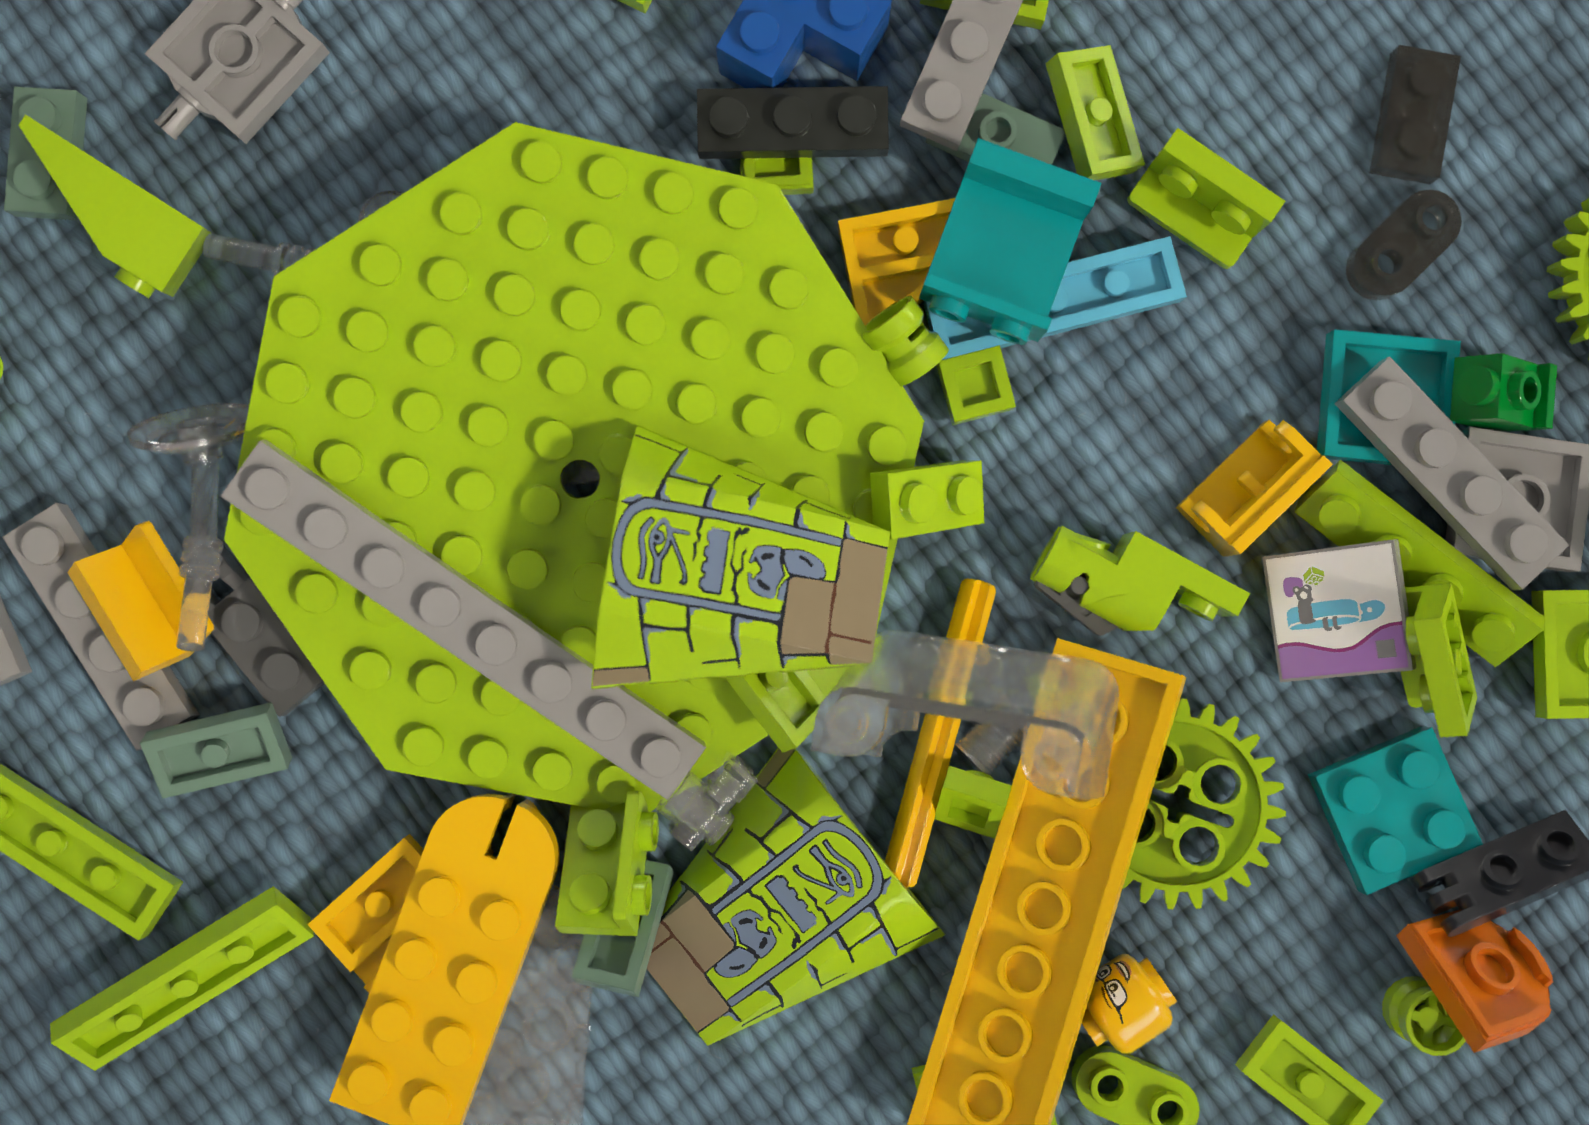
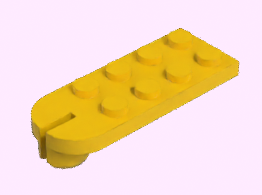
(450, 965)

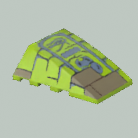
(730, 575)
(780, 907)

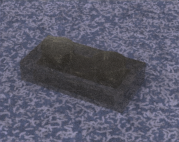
(1415, 114)

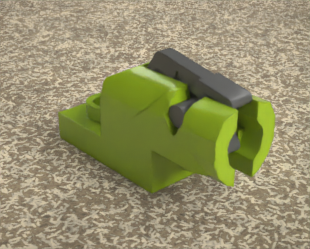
(1130, 585)

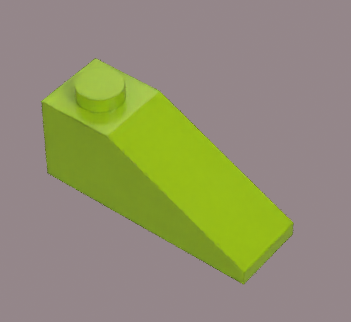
(126, 223)

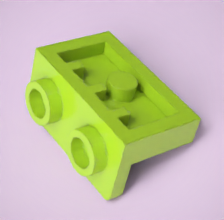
(1204, 199)
(1443, 670)
(605, 867)

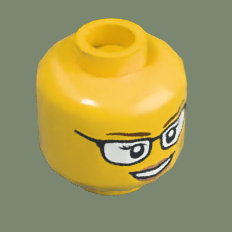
(1128, 1004)

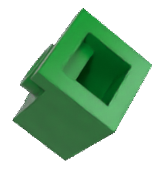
(1503, 393)

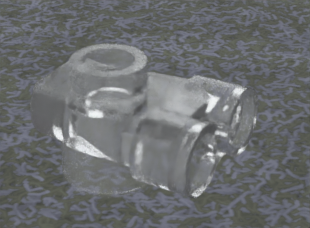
(702, 807)

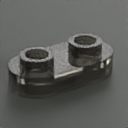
(1406, 242)

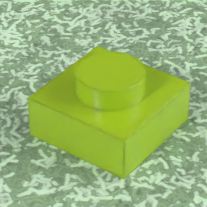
(976, 385)
(972, 801)

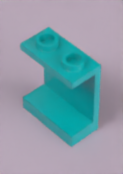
(1008, 242)

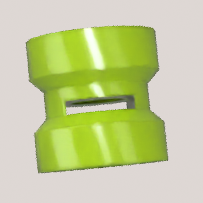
(905, 341)
(1433, 1030)

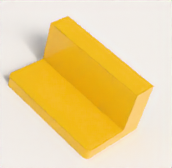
(136, 600)

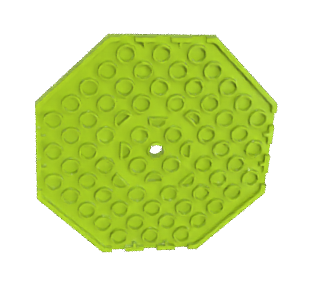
(528, 324)

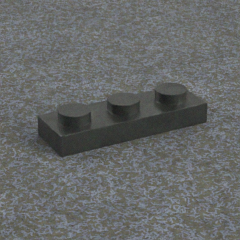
(792, 122)

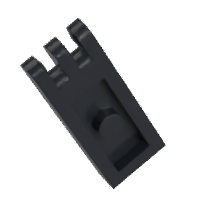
(1507, 872)

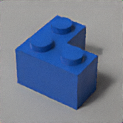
(772, 34)

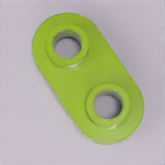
(1139, 1089)

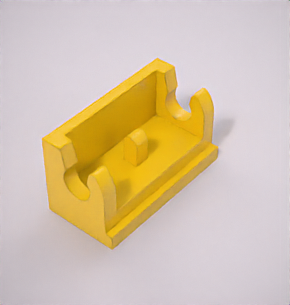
(1253, 487)

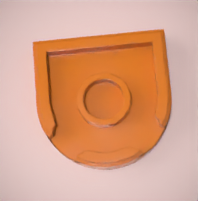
(1484, 978)

